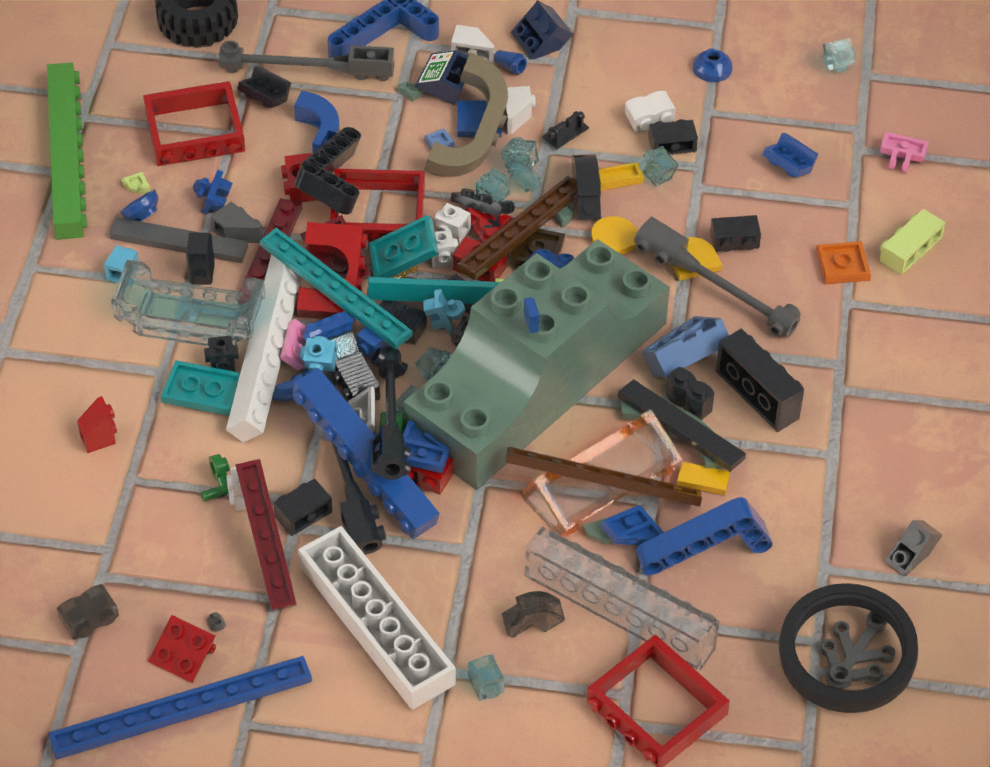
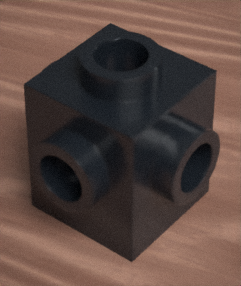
(221, 353)

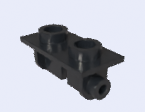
(566, 130)

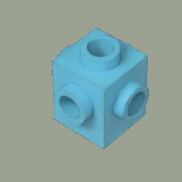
(319, 354)

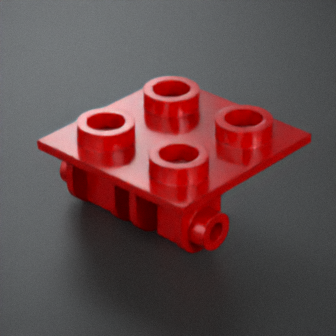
(182, 648)

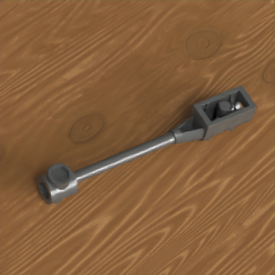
(360, 61)
(671, 248)

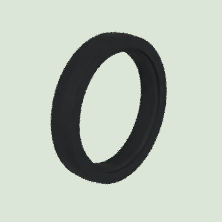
(848, 700)

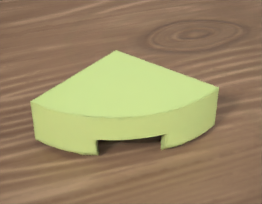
(136, 183)

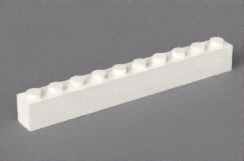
(263, 353)

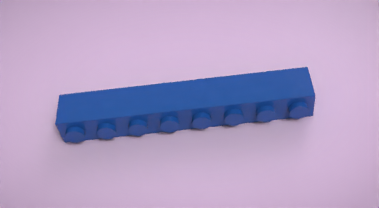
(352, 439)

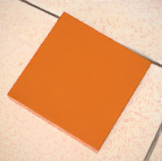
(843, 262)

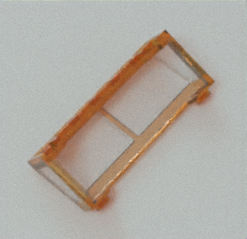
(636, 449)

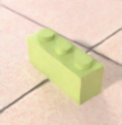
(911, 241)

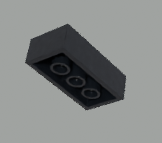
(759, 380)

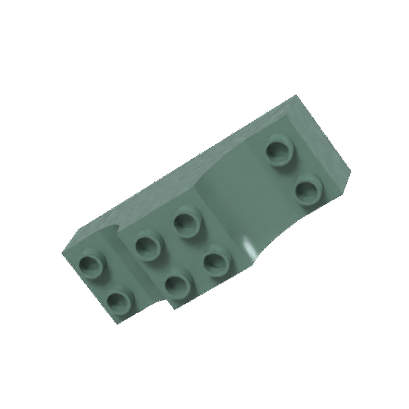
(516, 383)

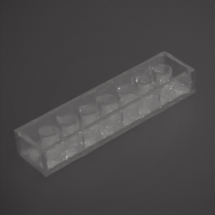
(620, 596)

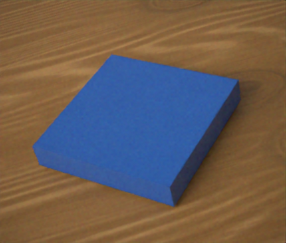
(470, 116)

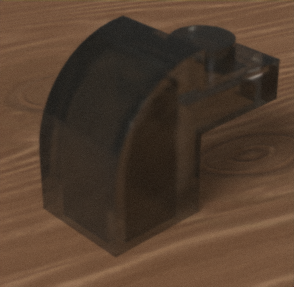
(533, 609)

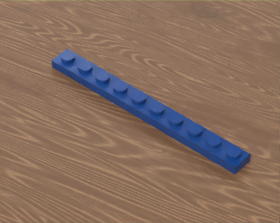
(179, 707)

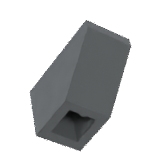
(236, 223)
(913, 546)

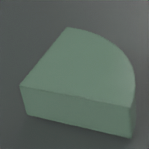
(410, 91)
(566, 215)
(594, 531)

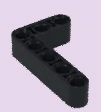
(317, 171)

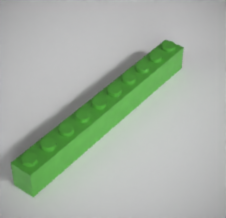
(65, 151)

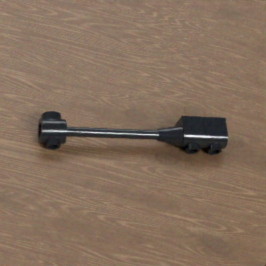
(388, 445)
(357, 513)

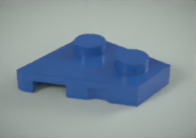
(425, 450)
(631, 527)

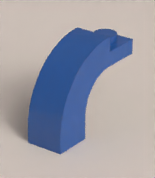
(317, 112)

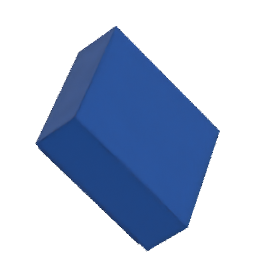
(531, 315)

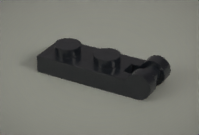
(482, 202)

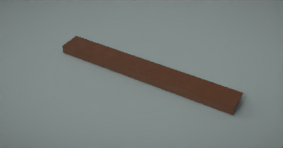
(518, 229)
(603, 476)

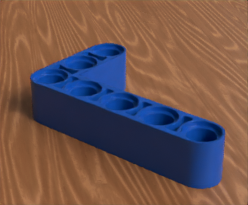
(380, 20)
(704, 532)

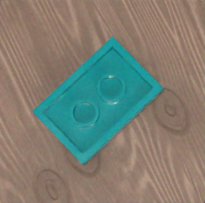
(403, 248)
(200, 387)

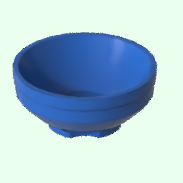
(712, 70)
(141, 207)

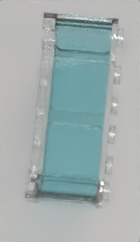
(185, 310)

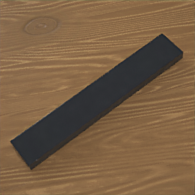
(683, 425)

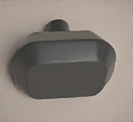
(216, 621)

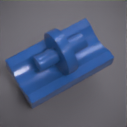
(204, 188)

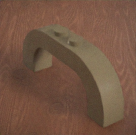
(463, 160)

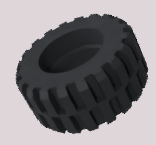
(196, 26)

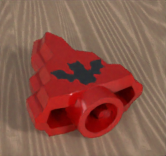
(487, 224)

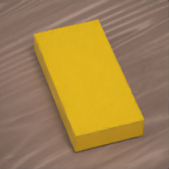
(620, 176)
(707, 480)

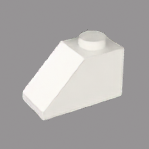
(472, 40)
(518, 107)

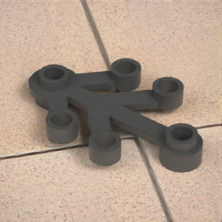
(856, 653)

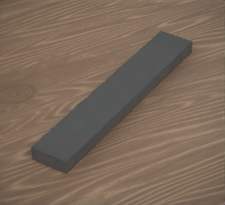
(174, 238)

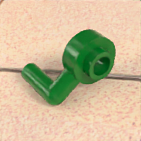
(219, 467)

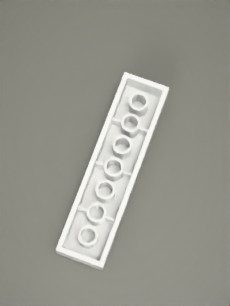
(377, 618)

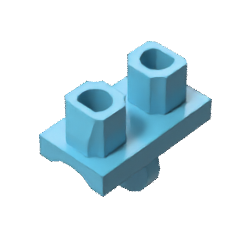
(443, 312)

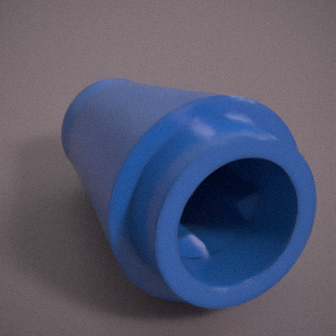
(511, 61)

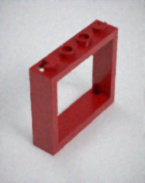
(190, 99)
(384, 180)
(685, 675)

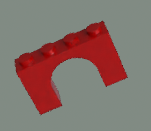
(335, 239)

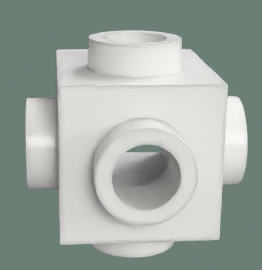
(453, 219)
(446, 249)

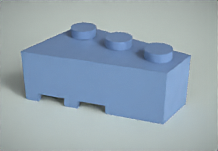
(685, 345)

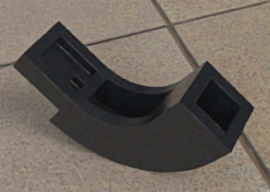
(588, 189)

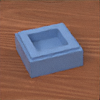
(440, 137)

